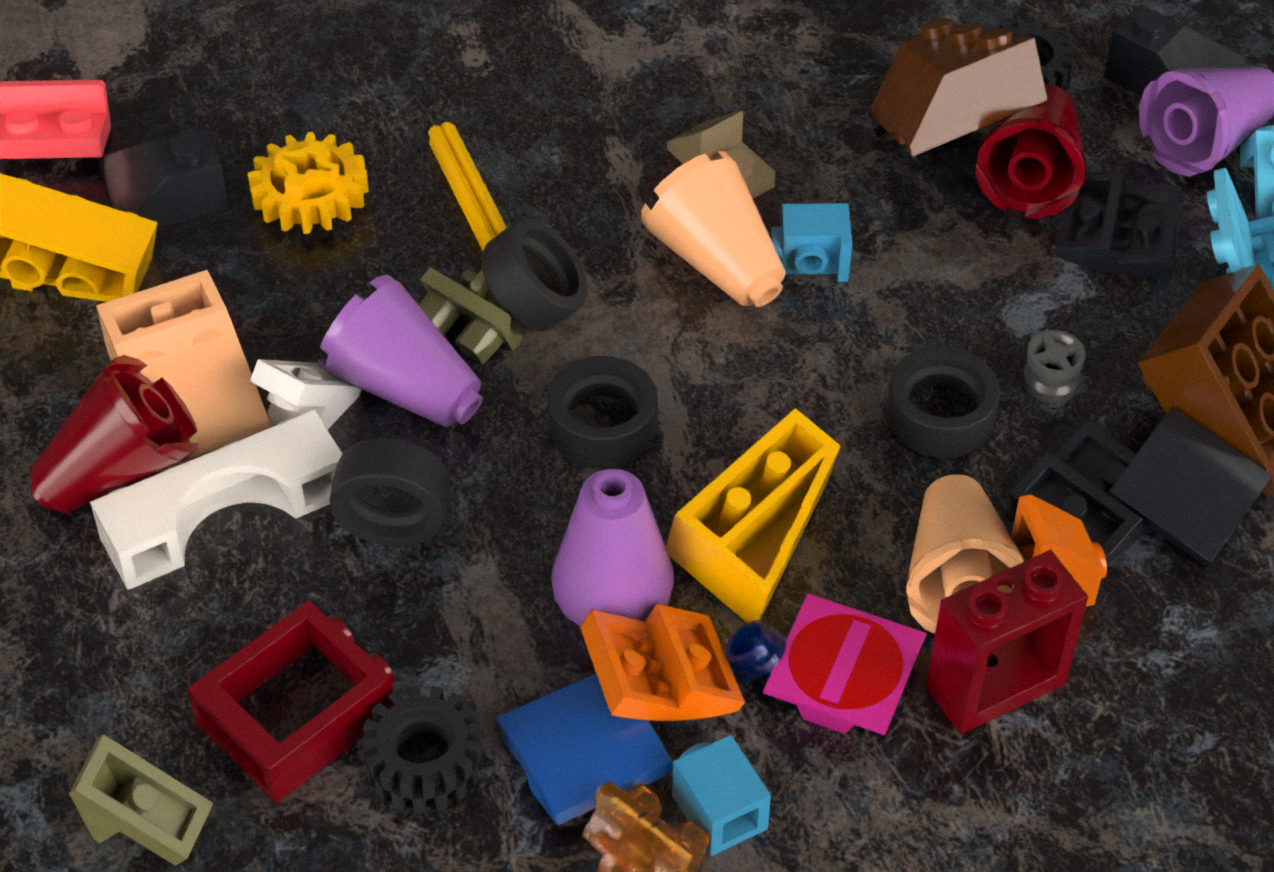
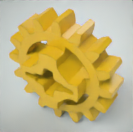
(308, 182)

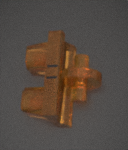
(635, 839)

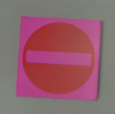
(844, 666)

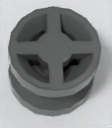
(1053, 366)

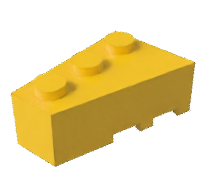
(753, 514)

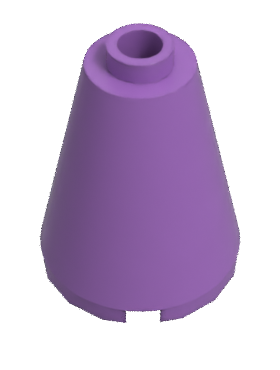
(1204, 114)
(400, 356)
(612, 552)

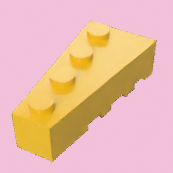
(71, 243)

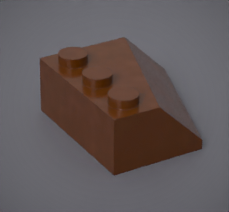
(956, 83)
(1220, 363)

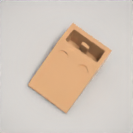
(192, 344)

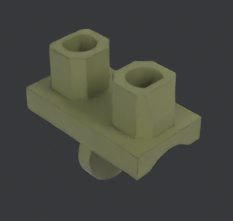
(486, 324)

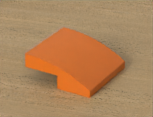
(661, 665)

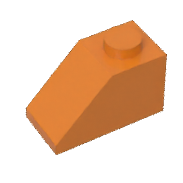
(1045, 527)

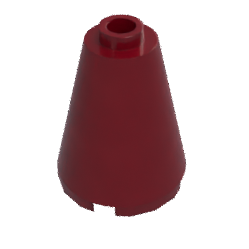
(1034, 158)
(113, 438)

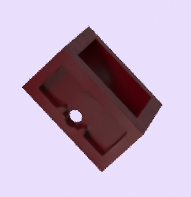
(1002, 646)
(287, 765)

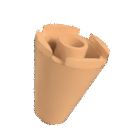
(717, 229)
(955, 546)

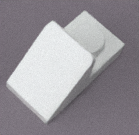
(302, 388)

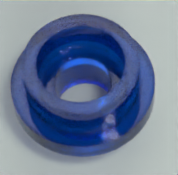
(755, 650)

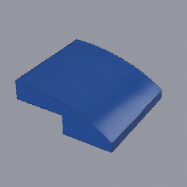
(576, 747)

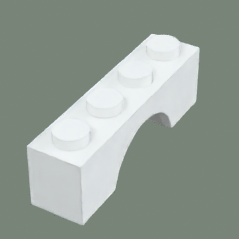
(152, 520)

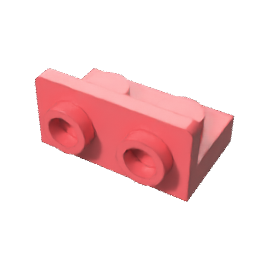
(53, 119)

